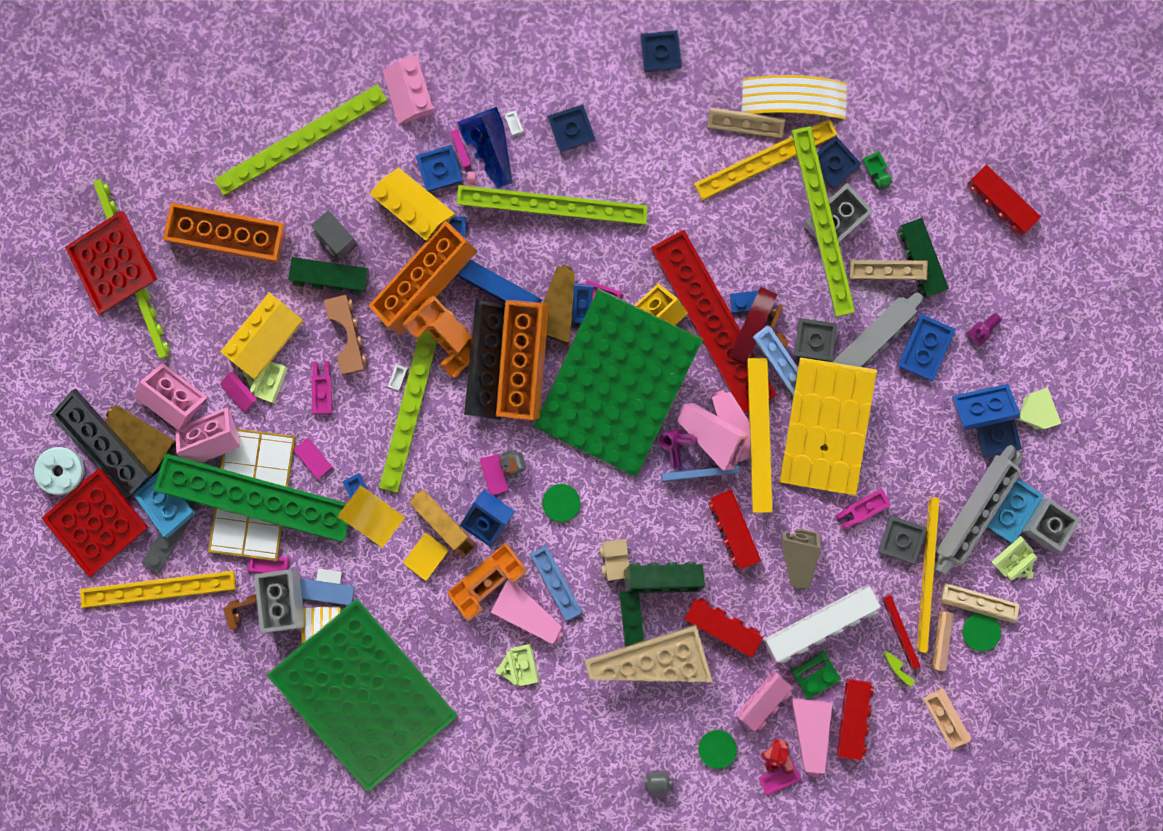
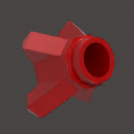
(778, 757)

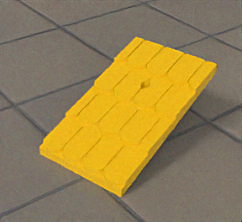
(829, 409)

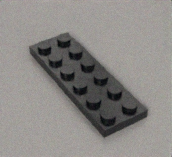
(485, 360)
(101, 443)

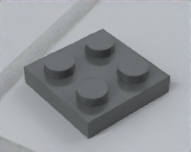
(815, 339)
(902, 539)

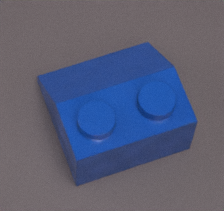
(487, 518)

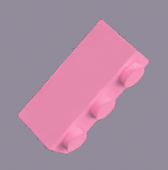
(408, 90)
(169, 396)
(207, 437)
(764, 701)

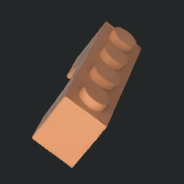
(350, 359)

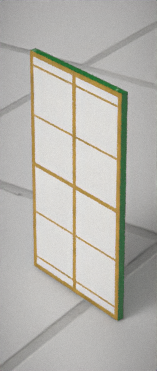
(261, 457)

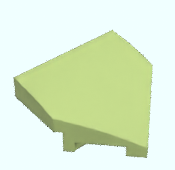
(268, 382)
(1039, 410)
(1016, 560)
(519, 666)

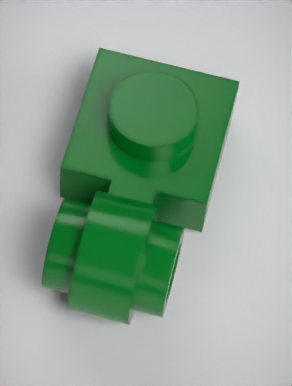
(876, 165)

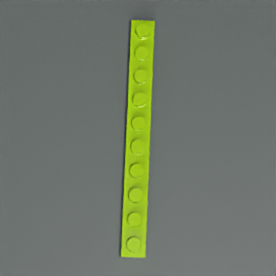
(300, 140)
(552, 205)
(823, 221)
(143, 296)
(408, 412)

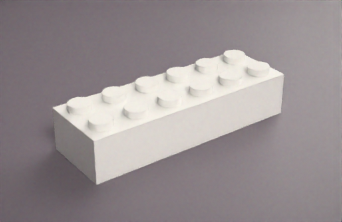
(822, 623)

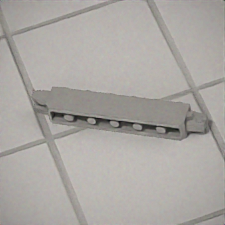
(880, 331)
(979, 510)

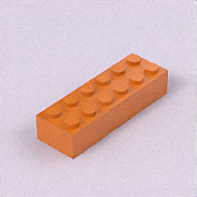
(224, 233)
(423, 276)
(522, 359)

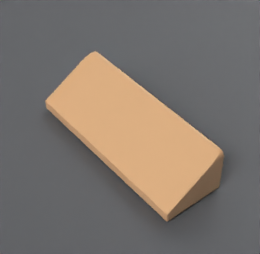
(942, 641)
(949, 718)

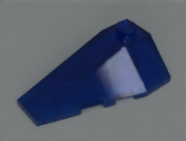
(488, 138)

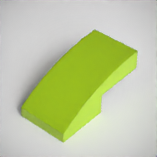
(895, 665)

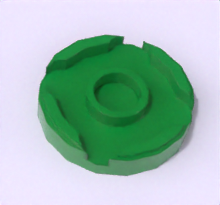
(561, 502)
(981, 632)
(717, 749)

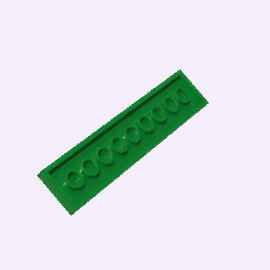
(251, 497)

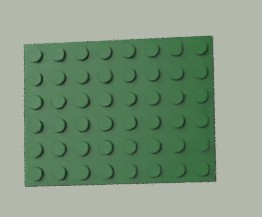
(618, 382)
(362, 695)

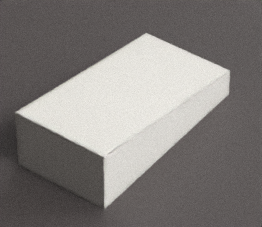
(514, 123)
(397, 377)
(329, 576)

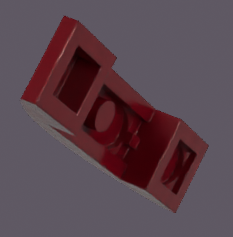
(753, 324)

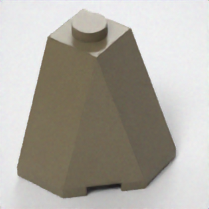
(801, 556)

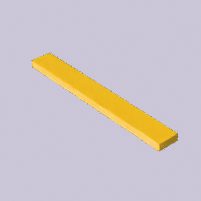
(759, 162)
(759, 435)
(928, 573)
(158, 589)

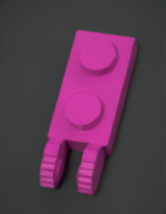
(321, 390)
(865, 508)

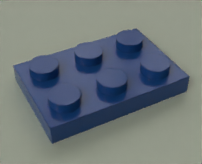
(926, 347)
(986, 407)

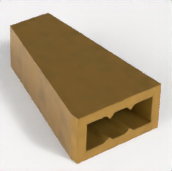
(560, 304)
(140, 437)
(442, 523)

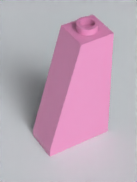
(728, 410)
(714, 435)
(526, 613)
(812, 729)

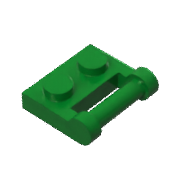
(818, 680)

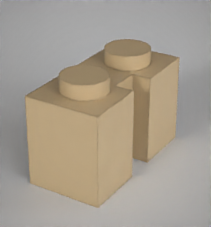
(615, 559)

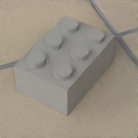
(847, 212)
(279, 601)

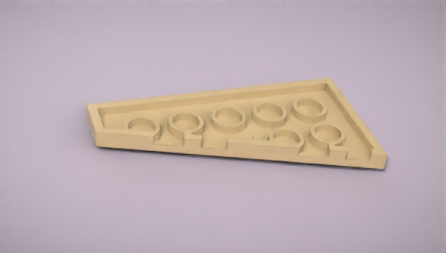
(663, 658)

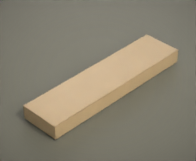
(746, 122)
(888, 270)
(980, 603)

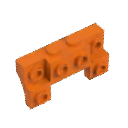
(445, 330)
(485, 579)

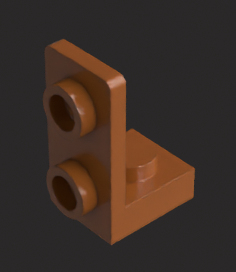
(774, 315)
(233, 618)

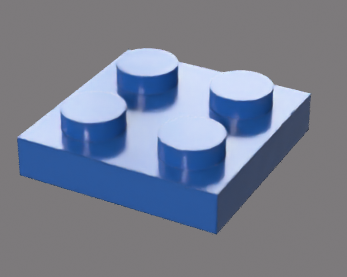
(439, 168)

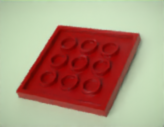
(111, 263)
(95, 522)

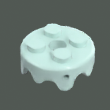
(72, 471)

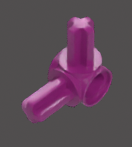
(981, 331)
(673, 441)

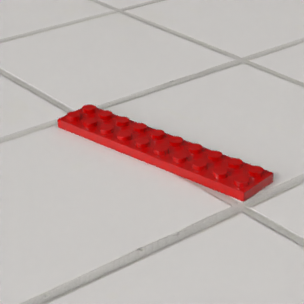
(706, 311)

